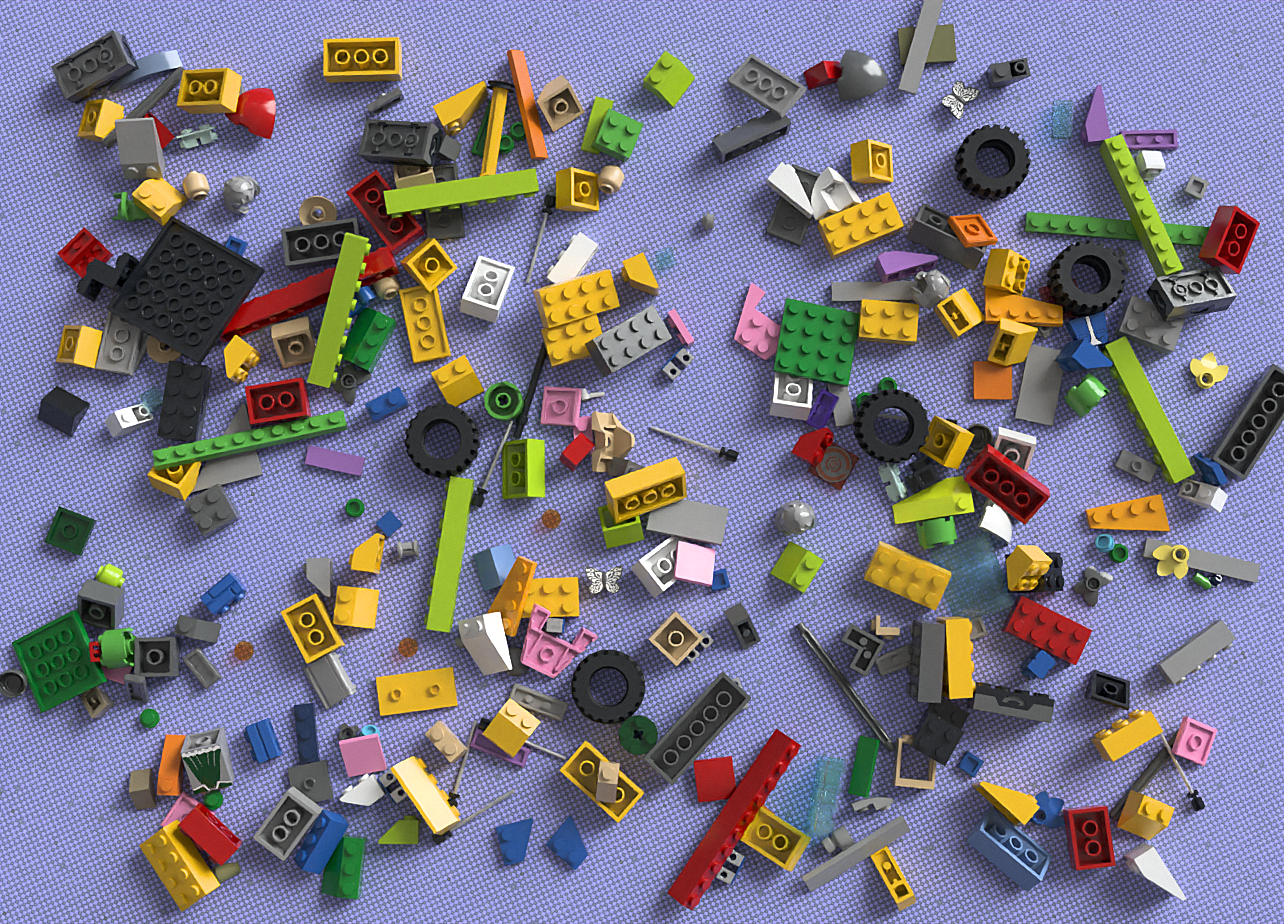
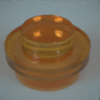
(551, 518)
(408, 647)
(244, 650)

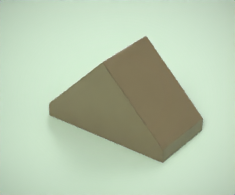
(96, 702)
(142, 789)

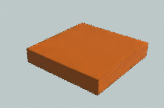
(972, 230)
(992, 381)

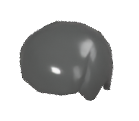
(981, 438)
(517, 667)
(13, 683)

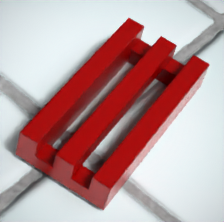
(92, 651)

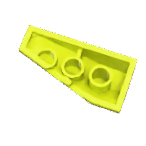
(940, 500)

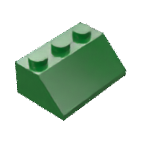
(368, 339)
(345, 868)

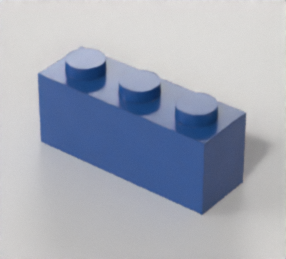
(321, 842)

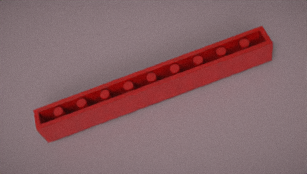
(303, 296)
(734, 819)

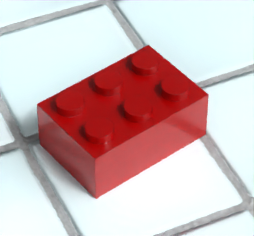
(1229, 239)
(277, 402)
(210, 834)
(1089, 837)

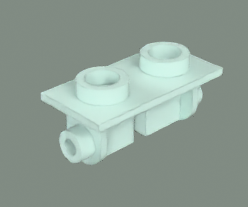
(189, 137)
(891, 474)

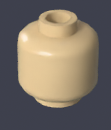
(610, 179)
(196, 186)
(387, 288)

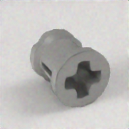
(408, 548)

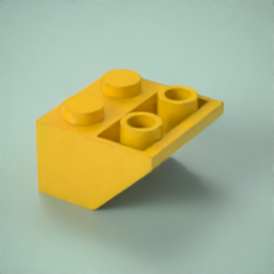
(1006, 271)
(959, 313)
(1011, 342)
(240, 359)
(1025, 567)

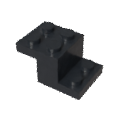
(102, 274)
(1050, 581)
(939, 731)

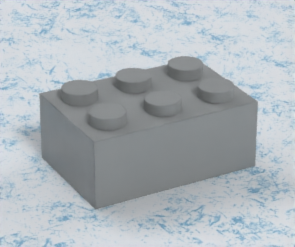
(1145, 326)
(288, 823)

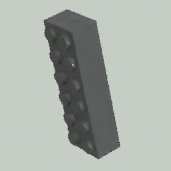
(1252, 426)
(697, 728)

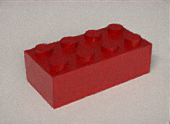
(370, 201)
(1006, 484)
(1046, 630)

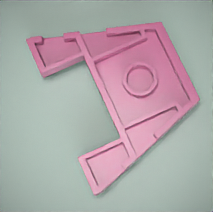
(755, 329)
(547, 652)

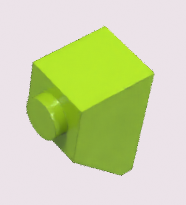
(403, 831)

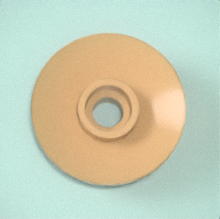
(309, 216)
(157, 351)

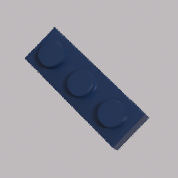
(306, 733)

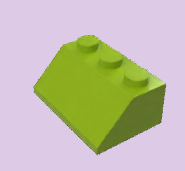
(523, 469)

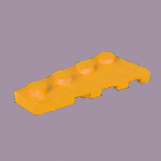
(1020, 309)
(1136, 514)
(513, 594)

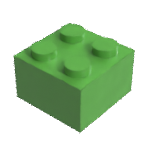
(617, 135)

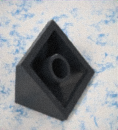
(62, 410)
(1108, 690)

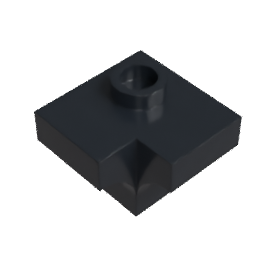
(922, 475)

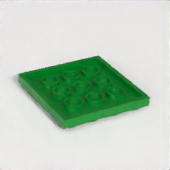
(816, 342)
(58, 661)

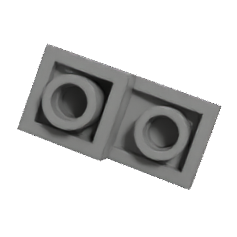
(878, 802)

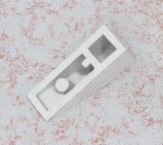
(788, 185)

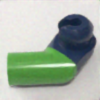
(1208, 582)

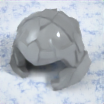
(240, 192)
(935, 288)
(794, 517)

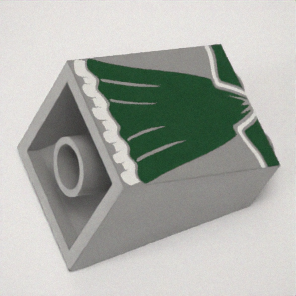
(208, 761)

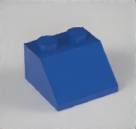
(1081, 356)

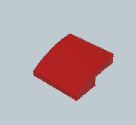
(82, 251)
(714, 778)

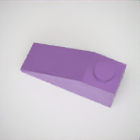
(1095, 124)
(900, 264)

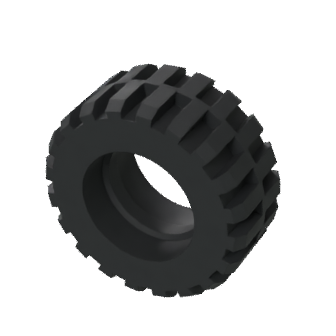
(1003, 141)
(1102, 262)
(424, 422)
(916, 431)
(608, 713)

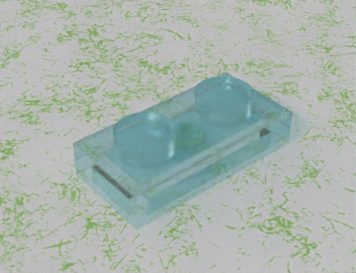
(1062, 119)

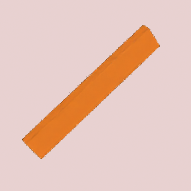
(527, 104)

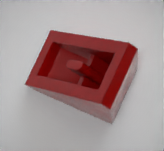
(822, 74)
(576, 452)

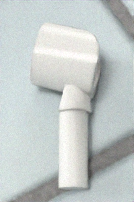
(585, 396)

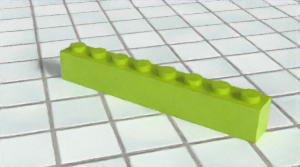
(460, 192)
(1140, 207)
(337, 311)
(1147, 411)
(450, 554)

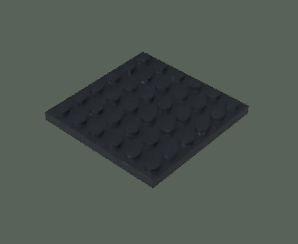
(185, 290)

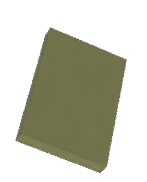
(941, 49)

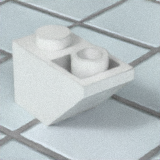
(1150, 164)
(128, 419)
(1203, 495)
(364, 793)

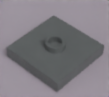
(312, 780)

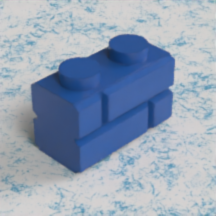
(387, 405)
(223, 594)
(1037, 665)
(263, 741)

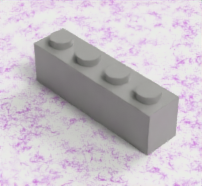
(1195, 651)

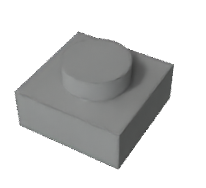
(1196, 187)

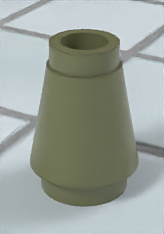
(226, 871)

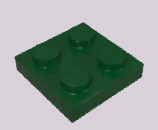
(70, 531)

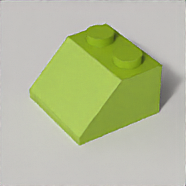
(668, 79)
(619, 533)
(796, 567)

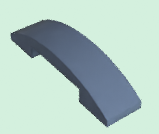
(148, 67)

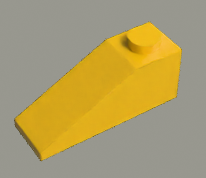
(893, 878)

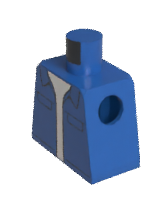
(1091, 328)

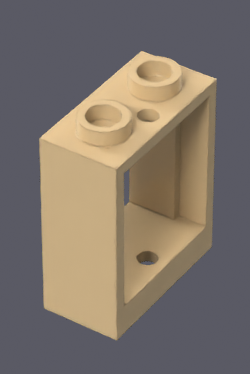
(909, 782)

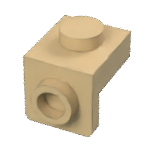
(887, 632)

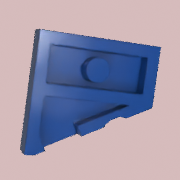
(1210, 470)
(514, 840)
(568, 844)

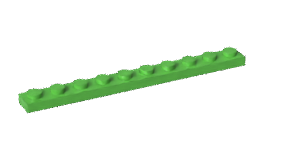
(1108, 228)
(249, 440)

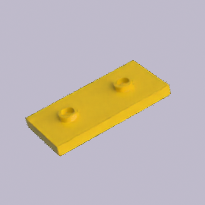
(424, 324)
(416, 691)

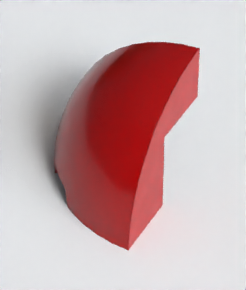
(256, 112)

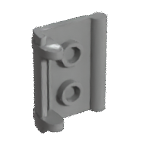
(330, 680)

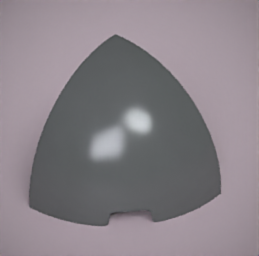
(860, 76)

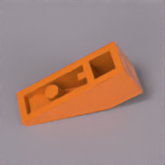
(171, 766)

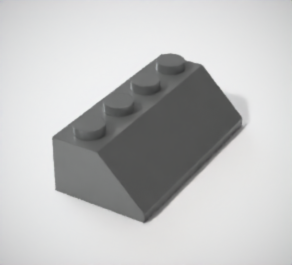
(750, 136)
(935, 234)

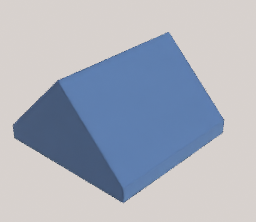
(494, 565)

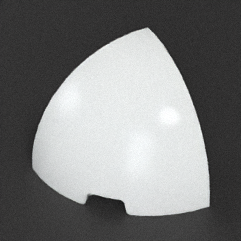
(832, 195)
(996, 521)

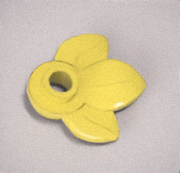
(1207, 368)
(1169, 562)

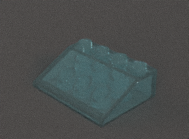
(976, 578)
(823, 795)

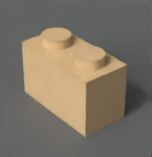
(446, 741)

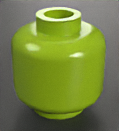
(110, 575)

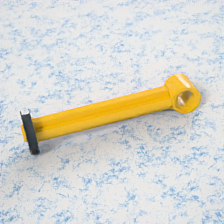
(495, 125)

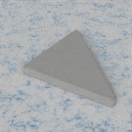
(231, 467)

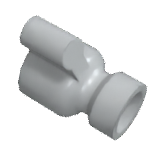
(839, 838)

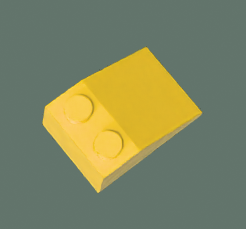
(459, 109)
(1012, 804)
(776, 839)

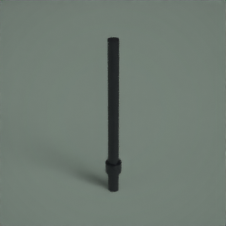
(522, 419)

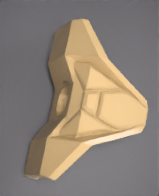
(621, 441)

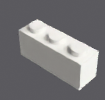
(573, 260)

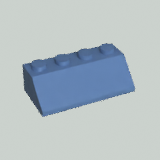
(1009, 849)

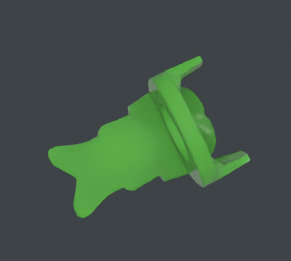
(128, 210)

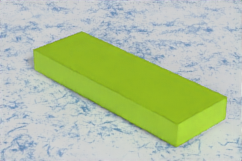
(600, 106)

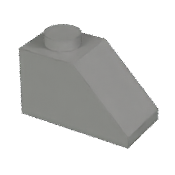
(320, 573)

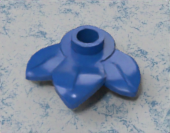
(1049, 811)

